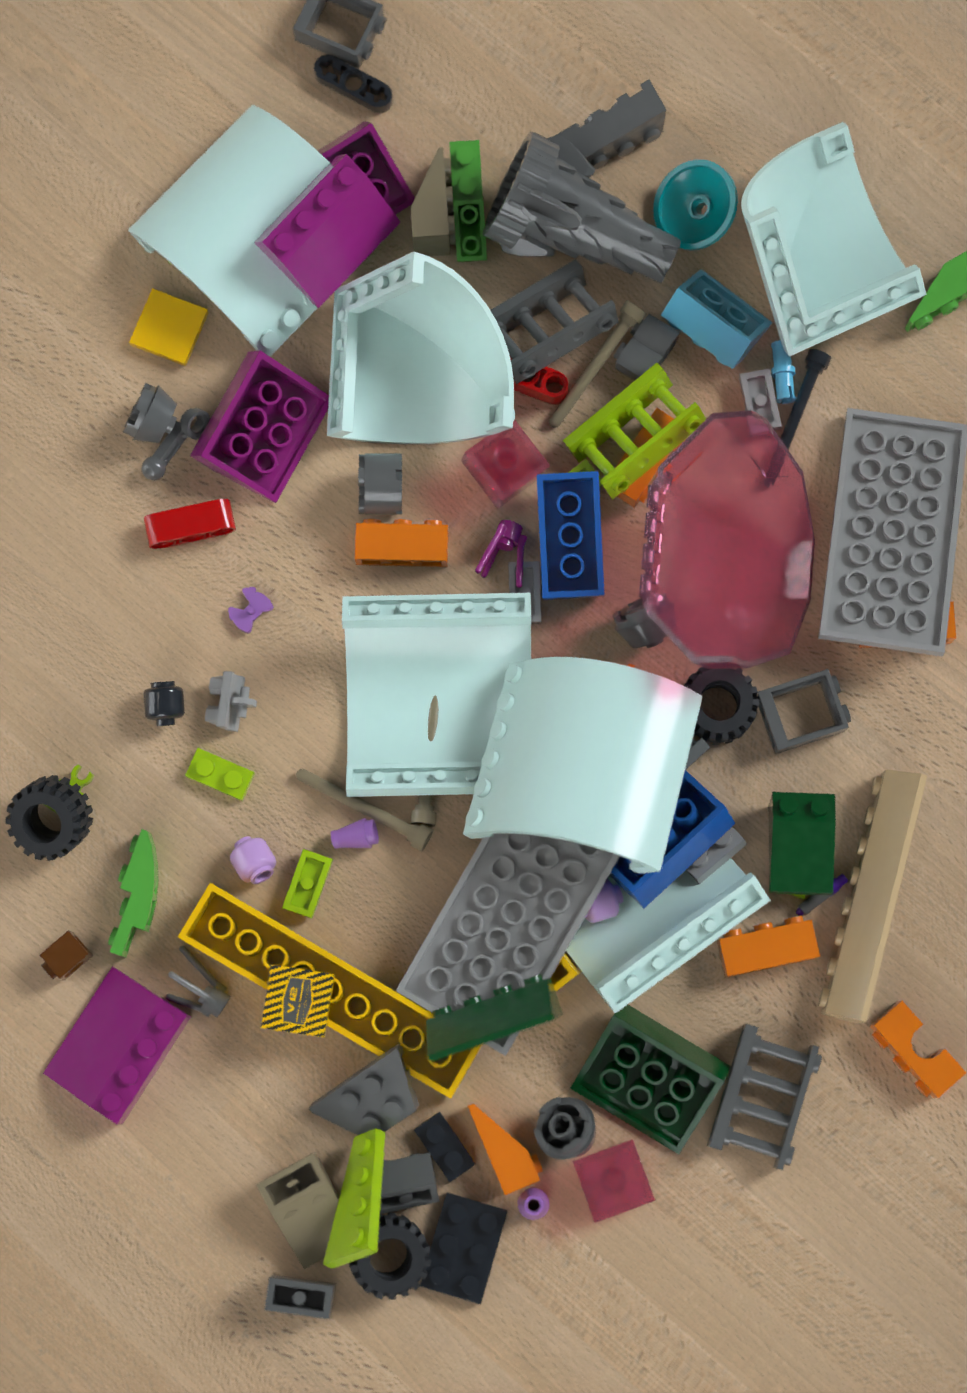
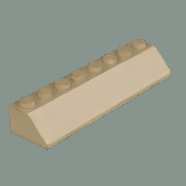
(873, 895)

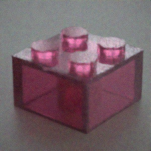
(505, 464)
(613, 1180)

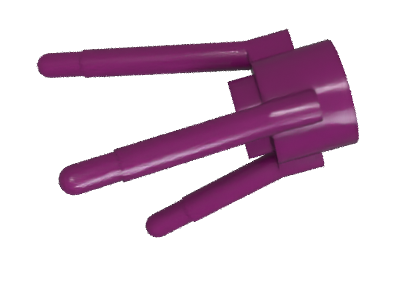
(506, 538)

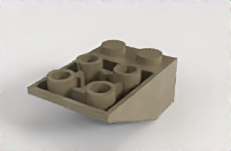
(433, 210)
(303, 1207)

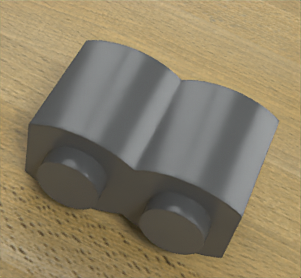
(650, 345)

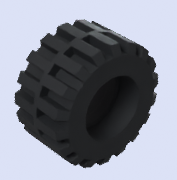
(745, 698)
(30, 830)
(411, 1270)

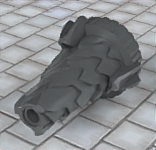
(556, 206)

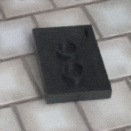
(464, 1248)

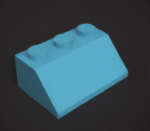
(715, 318)

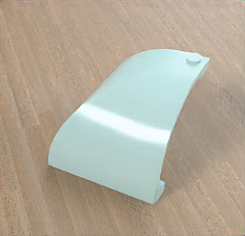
(822, 243)
(417, 358)

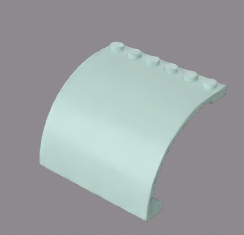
(220, 210)
(404, 655)
(586, 757)
(645, 945)

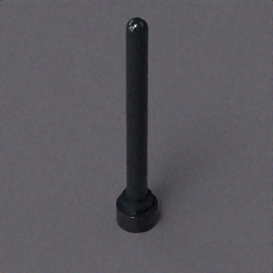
(816, 362)

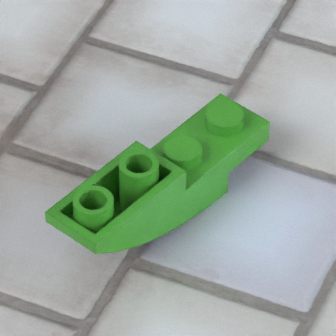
(468, 200)
(141, 881)

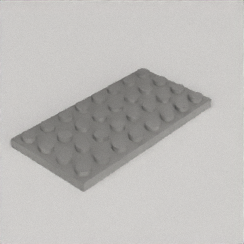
(894, 532)
(506, 920)

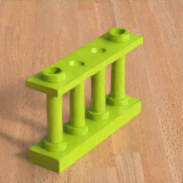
(621, 410)

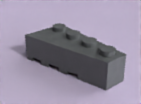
(620, 128)

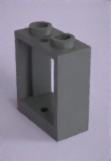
(310, 15)
(772, 721)

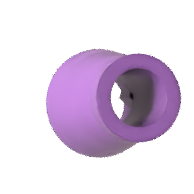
(356, 835)
(526, 1196)

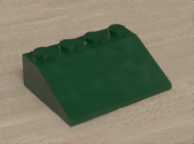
(491, 1018)
(651, 1078)

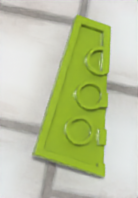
(358, 1208)

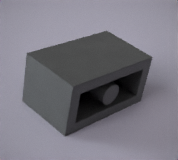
(408, 1183)
(300, 1296)

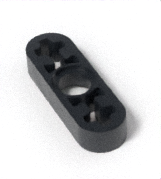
(376, 86)

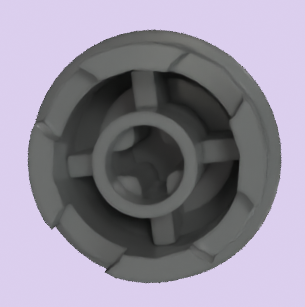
(151, 415)
(638, 626)
(565, 1128)

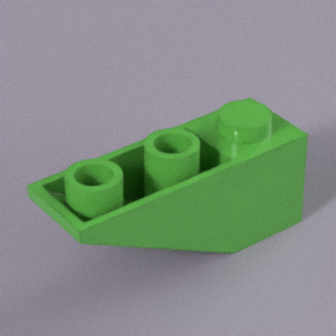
(943, 294)

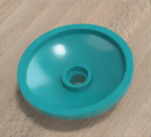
(684, 195)

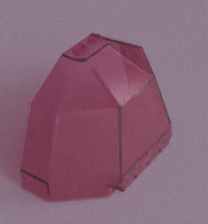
(729, 544)

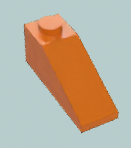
(508, 1157)

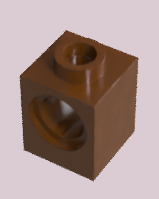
(65, 956)

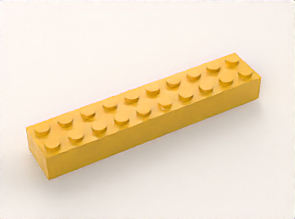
(358, 1005)

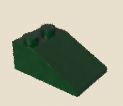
(801, 843)

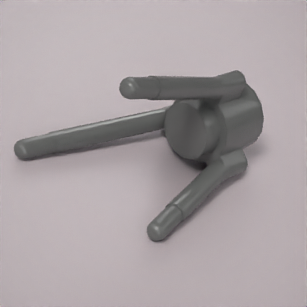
(212, 998)

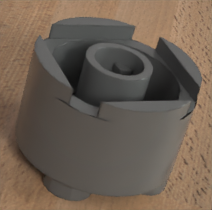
(380, 483)

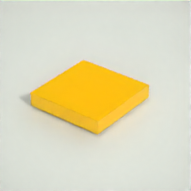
(168, 327)

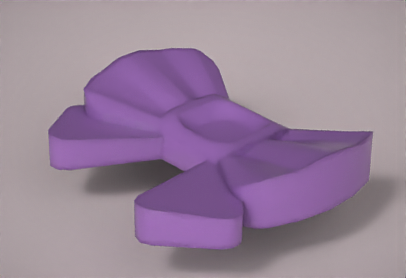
(258, 604)

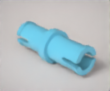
(783, 374)

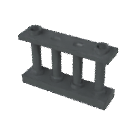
(546, 295)
(732, 1103)

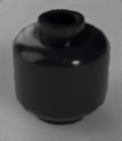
(164, 703)

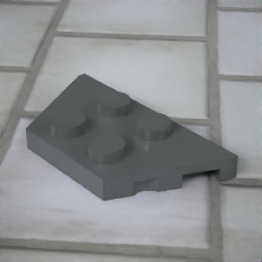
(372, 1097)

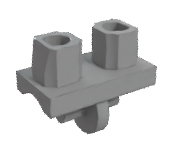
(233, 701)

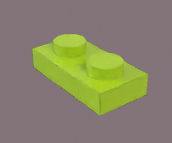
(220, 774)
(307, 883)

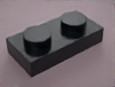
(444, 1146)

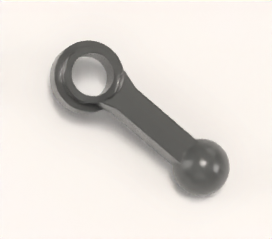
(155, 466)

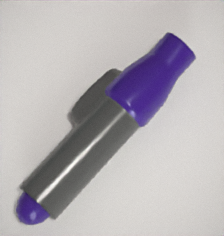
(815, 900)

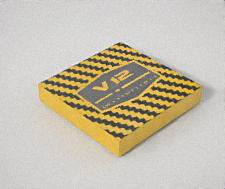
(297, 1001)

